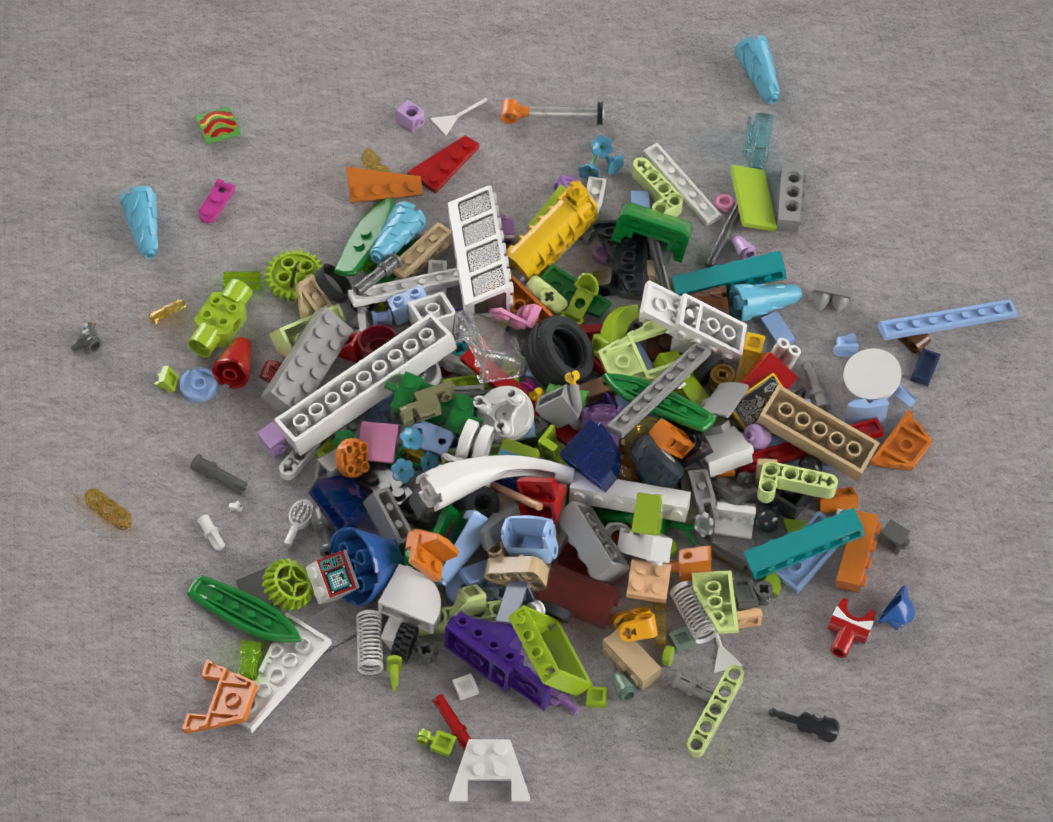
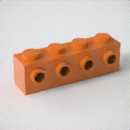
(857, 555)

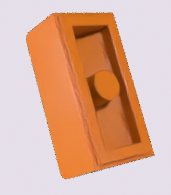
(844, 499)

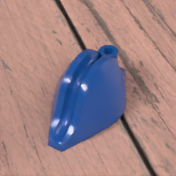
(899, 610)

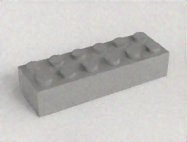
(307, 360)

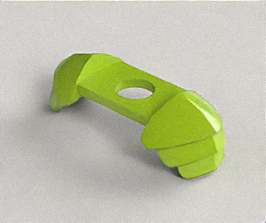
(587, 288)

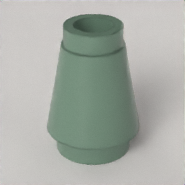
(624, 688)

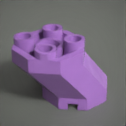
(604, 414)

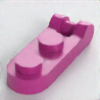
(215, 201)

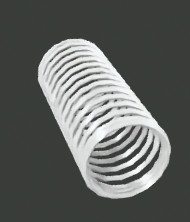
(698, 633)
(369, 662)

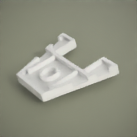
(489, 762)

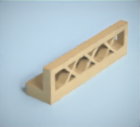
(427, 248)

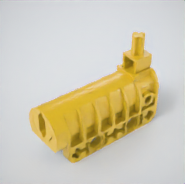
(553, 232)

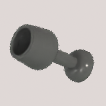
(322, 525)

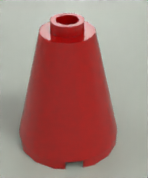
(234, 364)

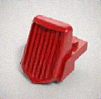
(544, 491)

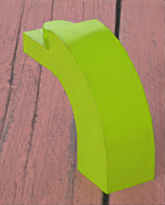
(618, 321)

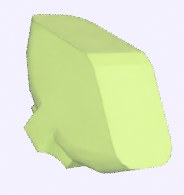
(546, 295)

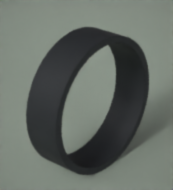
(326, 286)

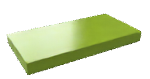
(753, 198)

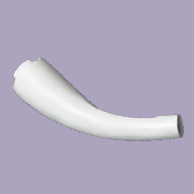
(459, 478)

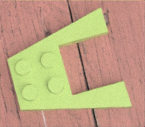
(623, 355)

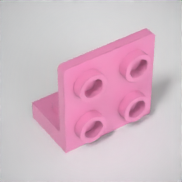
(524, 319)

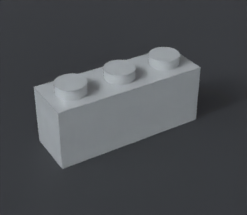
(387, 516)

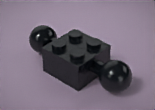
(786, 502)

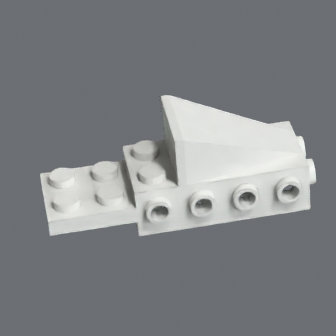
(693, 322)

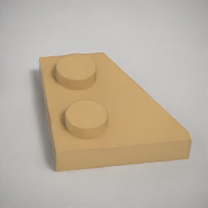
(310, 297)

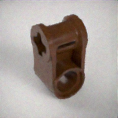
(916, 342)

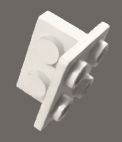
(734, 519)

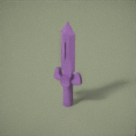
(561, 699)

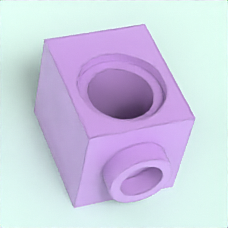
(410, 116)
(272, 439)

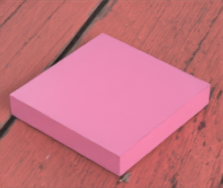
(381, 441)

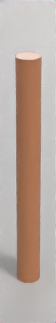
(516, 496)

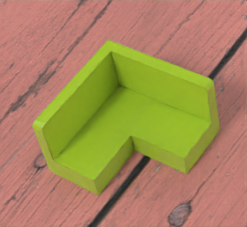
(550, 447)
(648, 514)

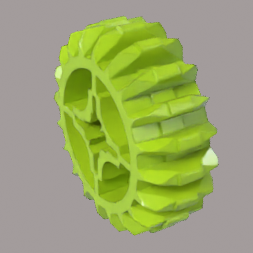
(283, 590)

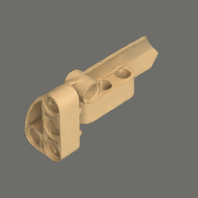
(529, 569)

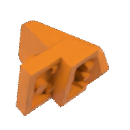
(429, 552)

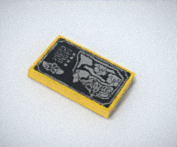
(755, 400)

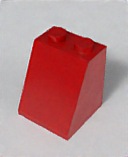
(764, 366)

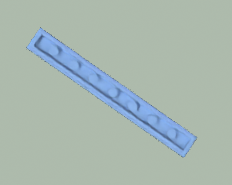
(947, 319)

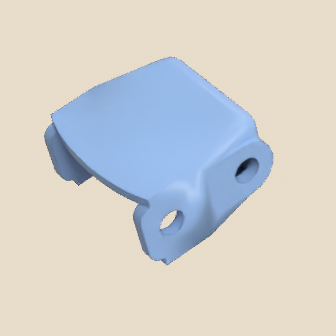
(435, 438)
(530, 537)

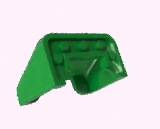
(654, 225)

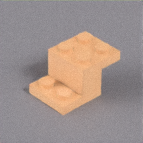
(648, 580)

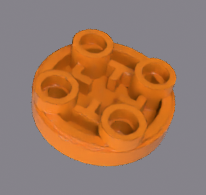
(352, 457)

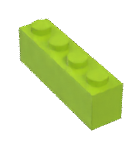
(692, 390)

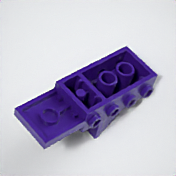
(496, 654)

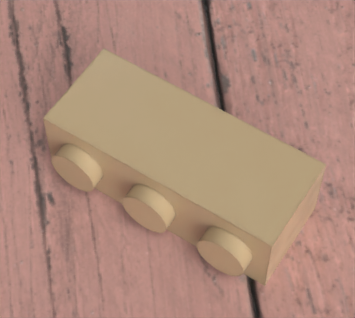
(631, 660)

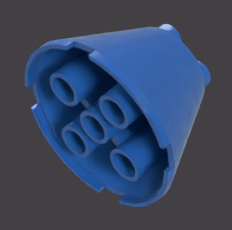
(372, 560)

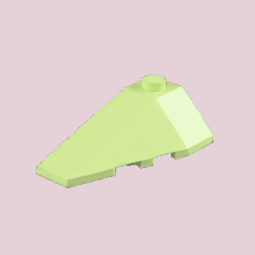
(286, 336)
(717, 598)

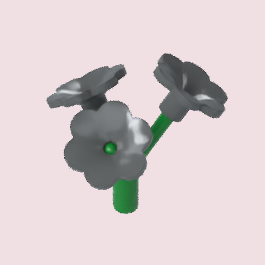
(703, 525)

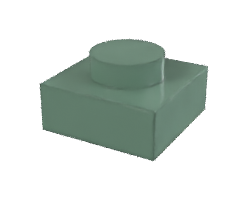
(681, 639)

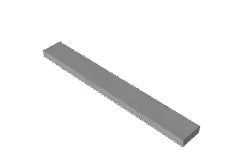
(658, 390)

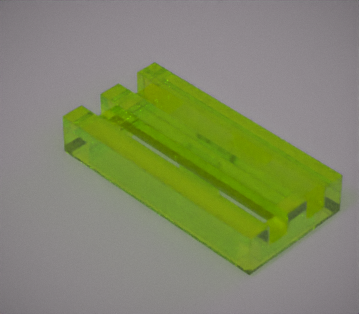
(244, 276)

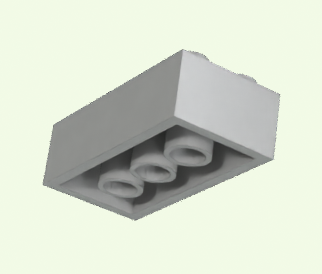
(592, 542)

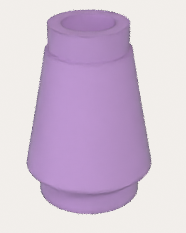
(743, 248)

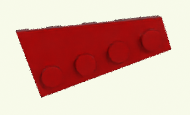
(443, 165)

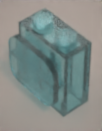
(758, 140)

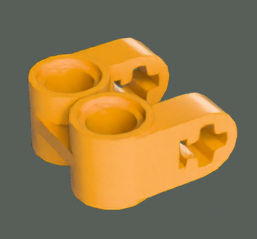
(640, 620)

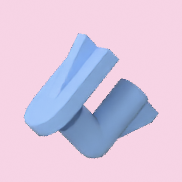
(846, 345)

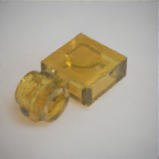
(373, 161)

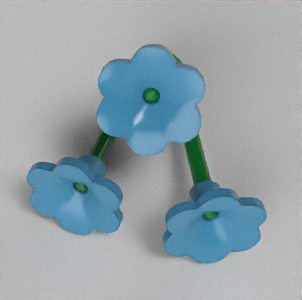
(402, 469)

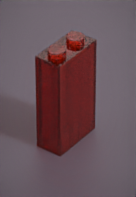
(581, 595)

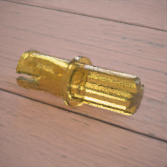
(166, 311)

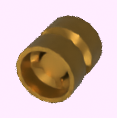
(720, 374)

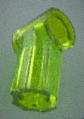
(250, 655)

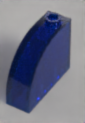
(594, 455)
(340, 501)

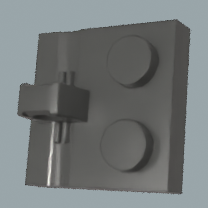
(736, 488)

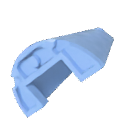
(466, 544)

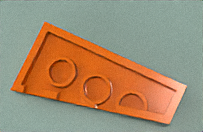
(376, 185)

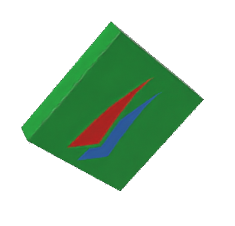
(450, 524)

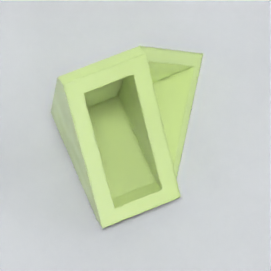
(469, 600)

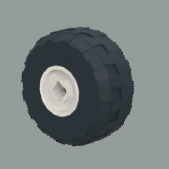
(655, 463)

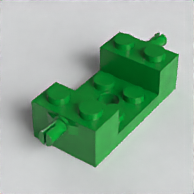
(454, 412)

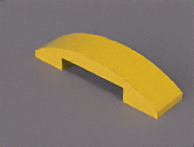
(751, 351)

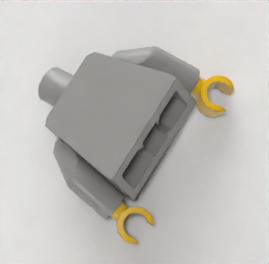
(560, 405)

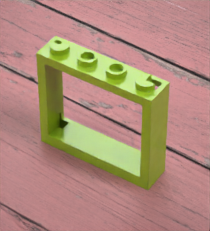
(529, 627)

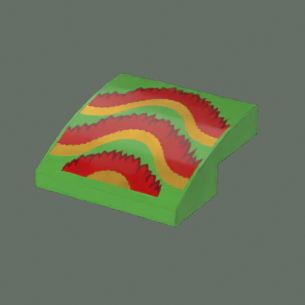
(217, 125)

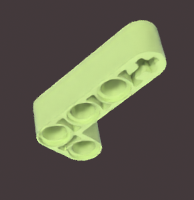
(660, 190)
(797, 484)

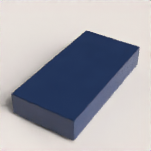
(925, 367)

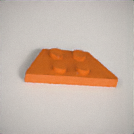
(903, 446)

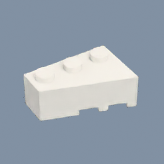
(647, 547)

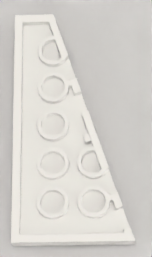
(283, 669)

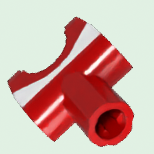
(848, 628)

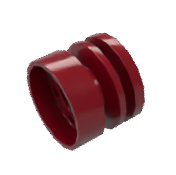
(373, 338)

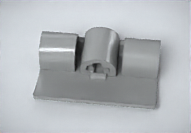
(725, 398)

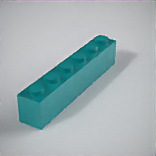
(753, 270)
(804, 543)

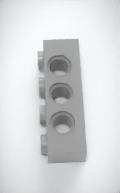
(790, 197)

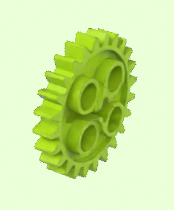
(280, 277)

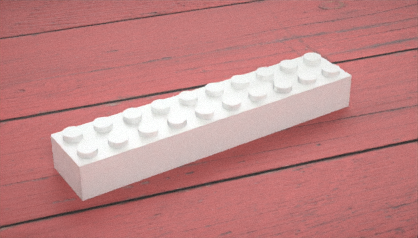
(364, 384)

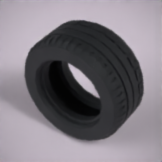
(571, 342)

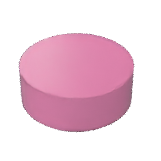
(724, 203)

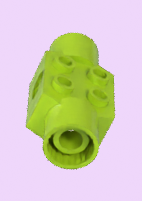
(220, 318)

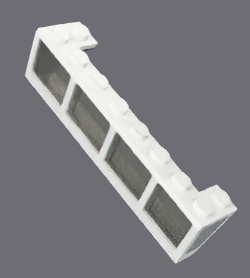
(480, 252)

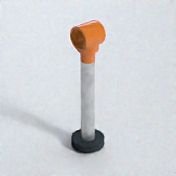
(512, 111)

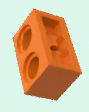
(671, 439)

